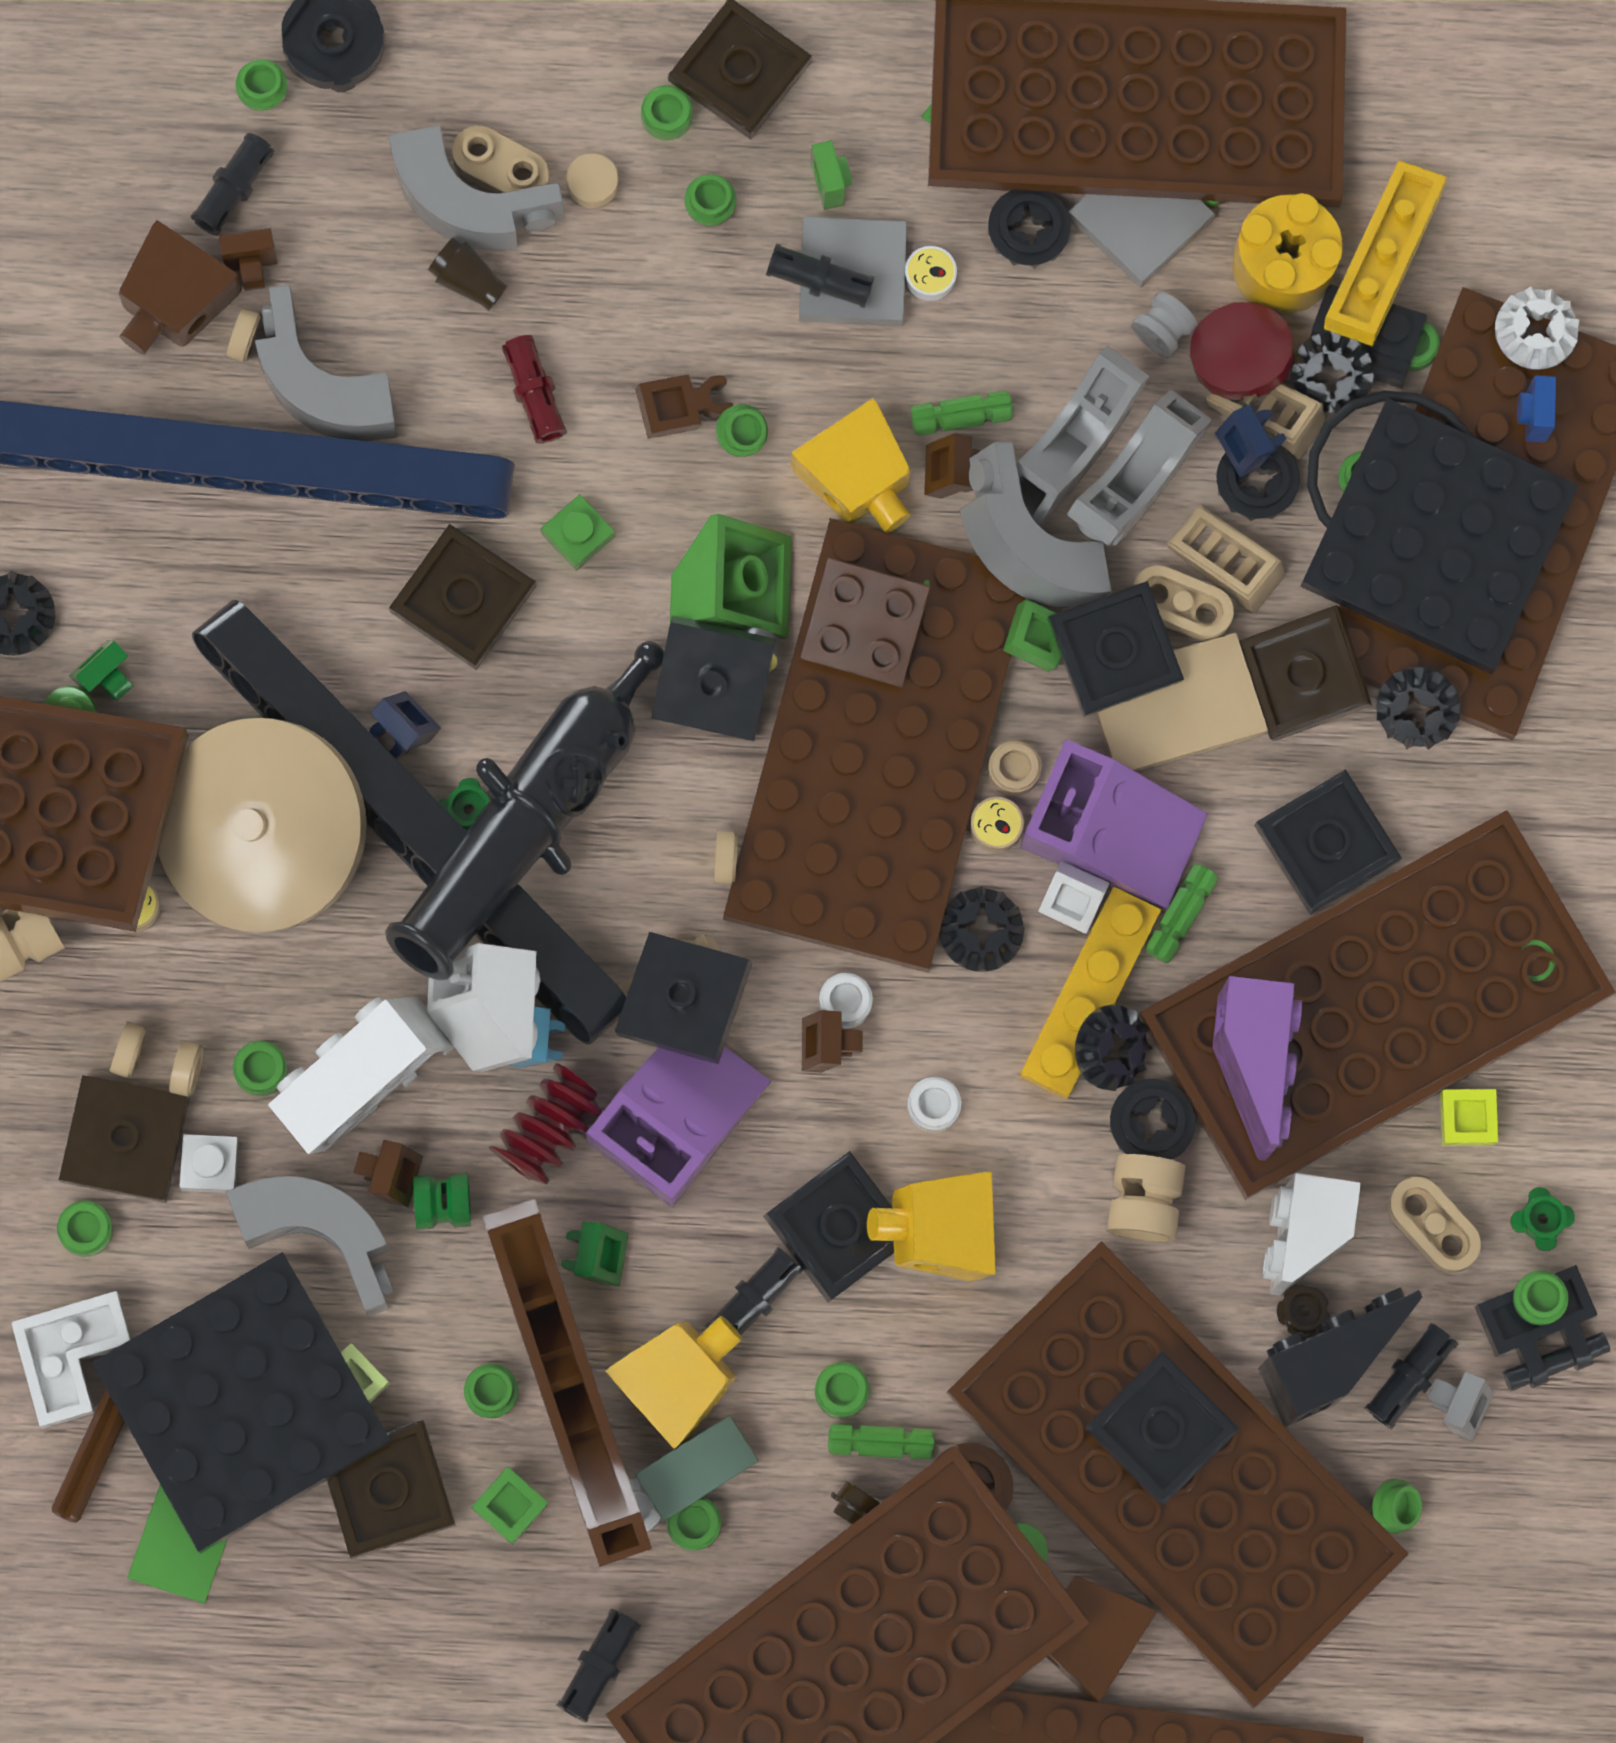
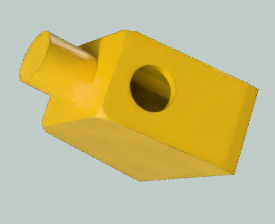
(857, 468)
(941, 1226)
(678, 1377)

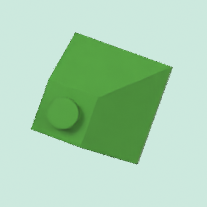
(735, 577)

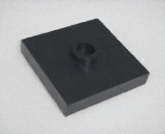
(1115, 649)
(713, 678)
(1327, 842)
(683, 997)
(827, 1226)
(1161, 1428)

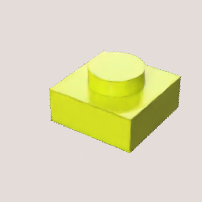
(1469, 1117)

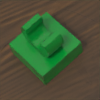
(102, 670)
(598, 1254)

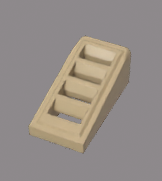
(1295, 404)
(1262, 584)

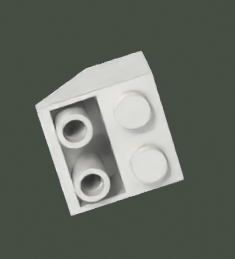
(488, 1005)
(1313, 1225)

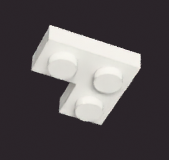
(56, 1344)

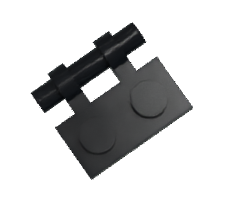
(1509, 1331)

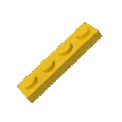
(1385, 253)
(1090, 985)

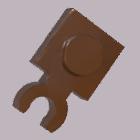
(674, 406)

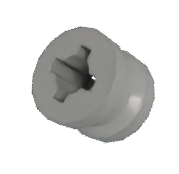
(1164, 324)

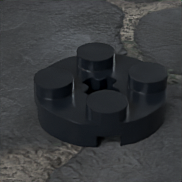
(337, 66)

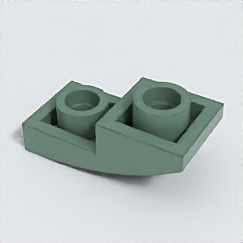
(696, 1468)

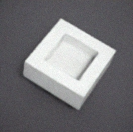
(1073, 897)
(209, 1163)

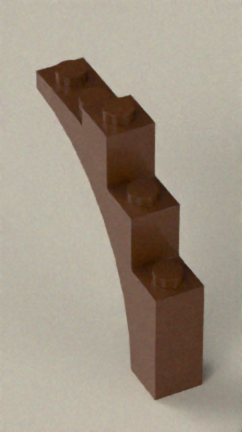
(566, 1383)

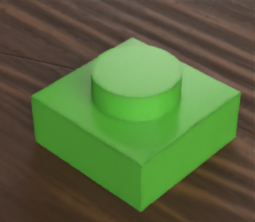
(830, 174)
(577, 532)
(1032, 637)
(510, 1505)

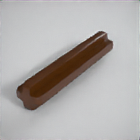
(89, 1461)

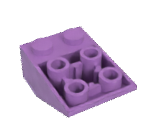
(1114, 825)
(1251, 1046)
(675, 1118)

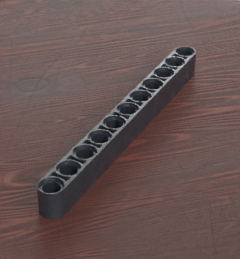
(405, 811)

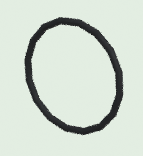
(1333, 421)

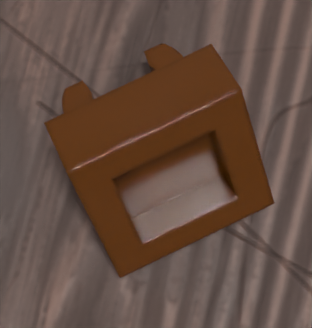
(249, 253)
(948, 465)
(826, 1041)
(390, 1172)

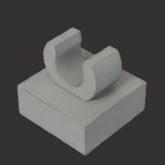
(1463, 1405)

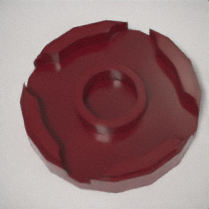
(1241, 350)

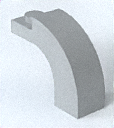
(459, 210)
(324, 402)
(1079, 433)
(1141, 470)
(1018, 548)
(307, 1206)

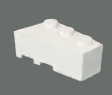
(357, 1071)

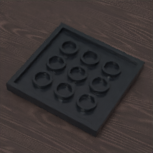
(1439, 536)
(241, 1402)

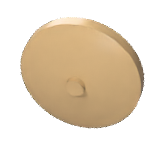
(263, 825)

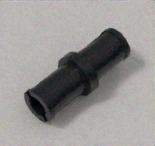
(232, 184)
(820, 275)
(759, 1291)
(1411, 1376)
(598, 1665)

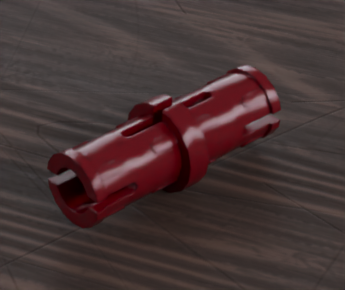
(534, 389)

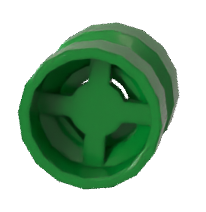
(429, 1201)

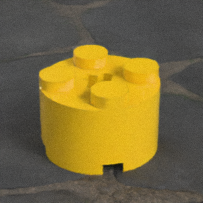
(1292, 225)

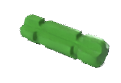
(961, 412)
(1181, 913)
(881, 1441)

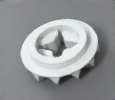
(1536, 350)

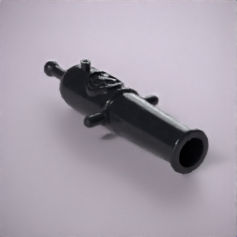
(523, 818)

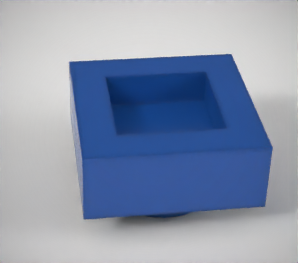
(1537, 408)

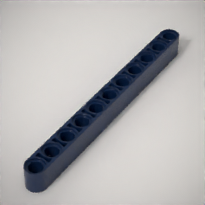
(255, 460)

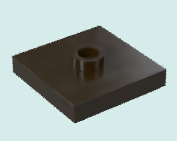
(740, 68)
(462, 596)
(1305, 673)
(124, 1139)
(392, 1494)

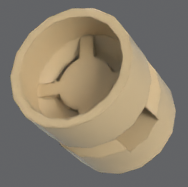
(23, 938)
(1146, 1198)

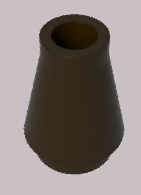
(467, 274)

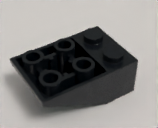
(1324, 1369)

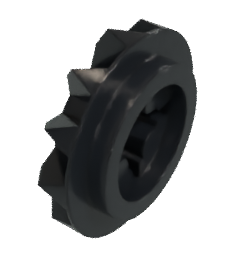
(1044, 210)
(1346, 356)
(1278, 491)
(30, 628)
(1430, 689)
(963, 945)
(1095, 1042)
(1139, 1100)

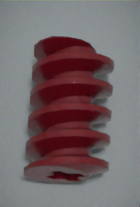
(549, 1125)

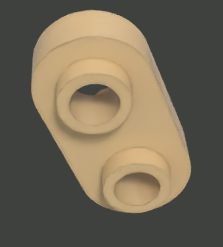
(497, 166)
(1184, 598)
(1438, 1221)

